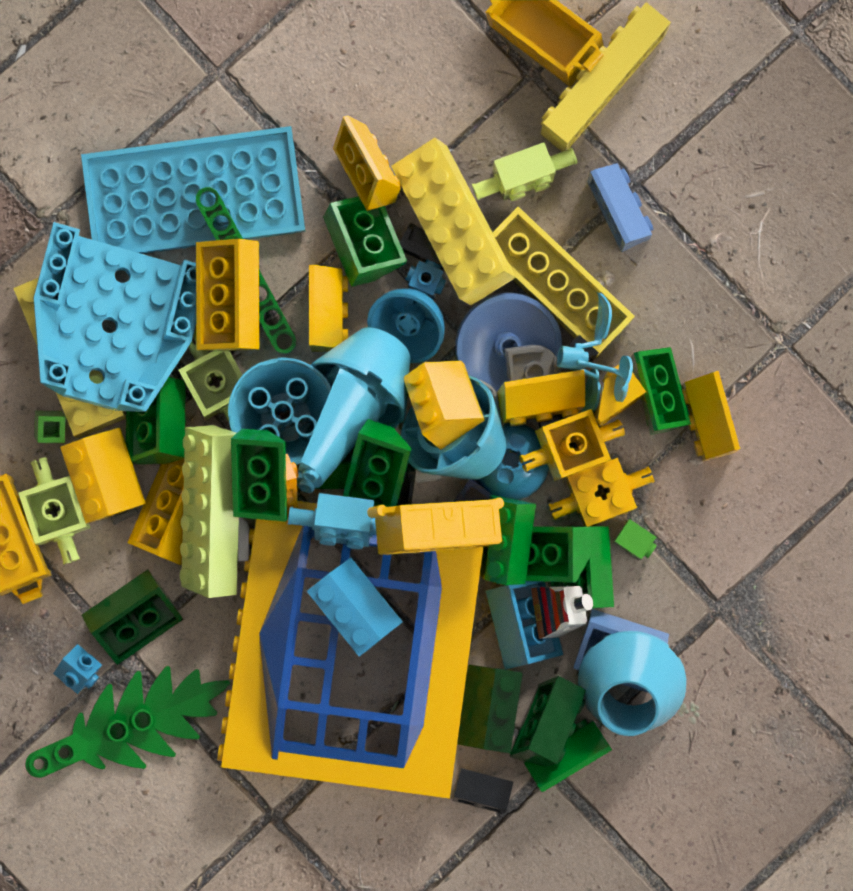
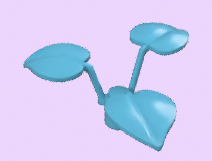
(576, 359)

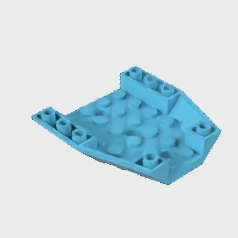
(150, 313)

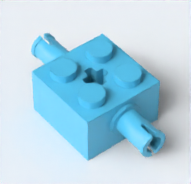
(338, 520)

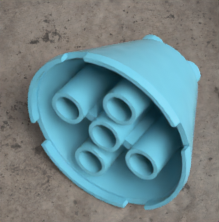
(277, 388)

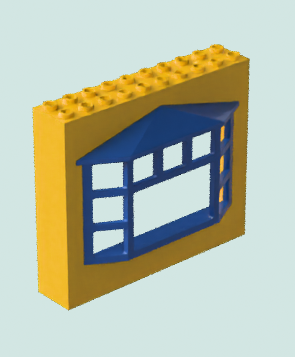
(267, 656)

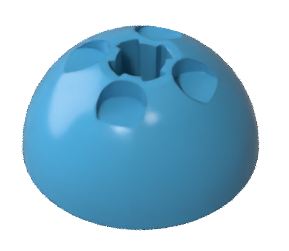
(411, 319)
(509, 479)

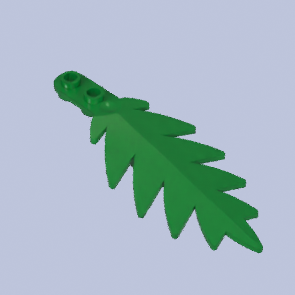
(132, 723)

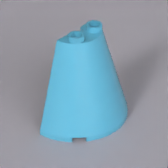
(337, 429)

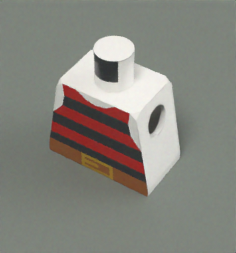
(559, 609)

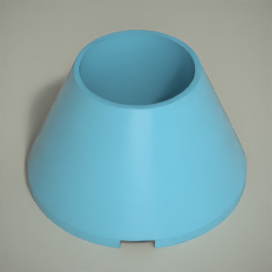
(377, 361)
(469, 456)
(636, 660)

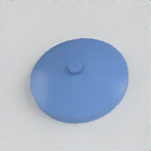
(500, 324)

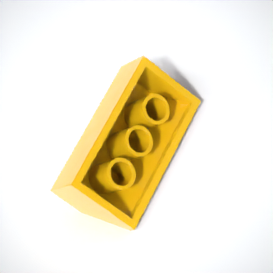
(227, 295)
(159, 522)

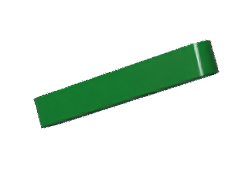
(232, 232)

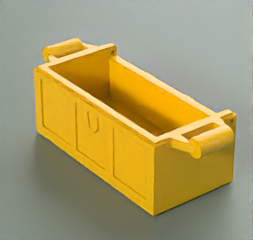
(548, 35)
(437, 526)
(19, 555)

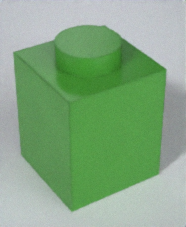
(49, 426)
(635, 540)

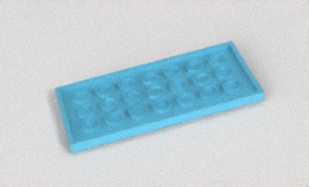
(148, 193)

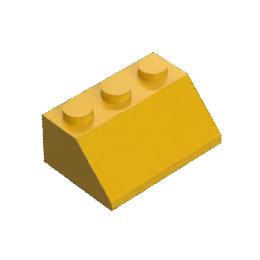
(365, 164)
(326, 307)
(542, 397)
(443, 401)
(608, 406)
(710, 417)
(102, 475)

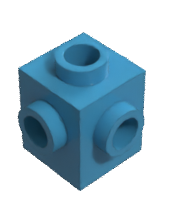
(429, 268)
(78, 669)

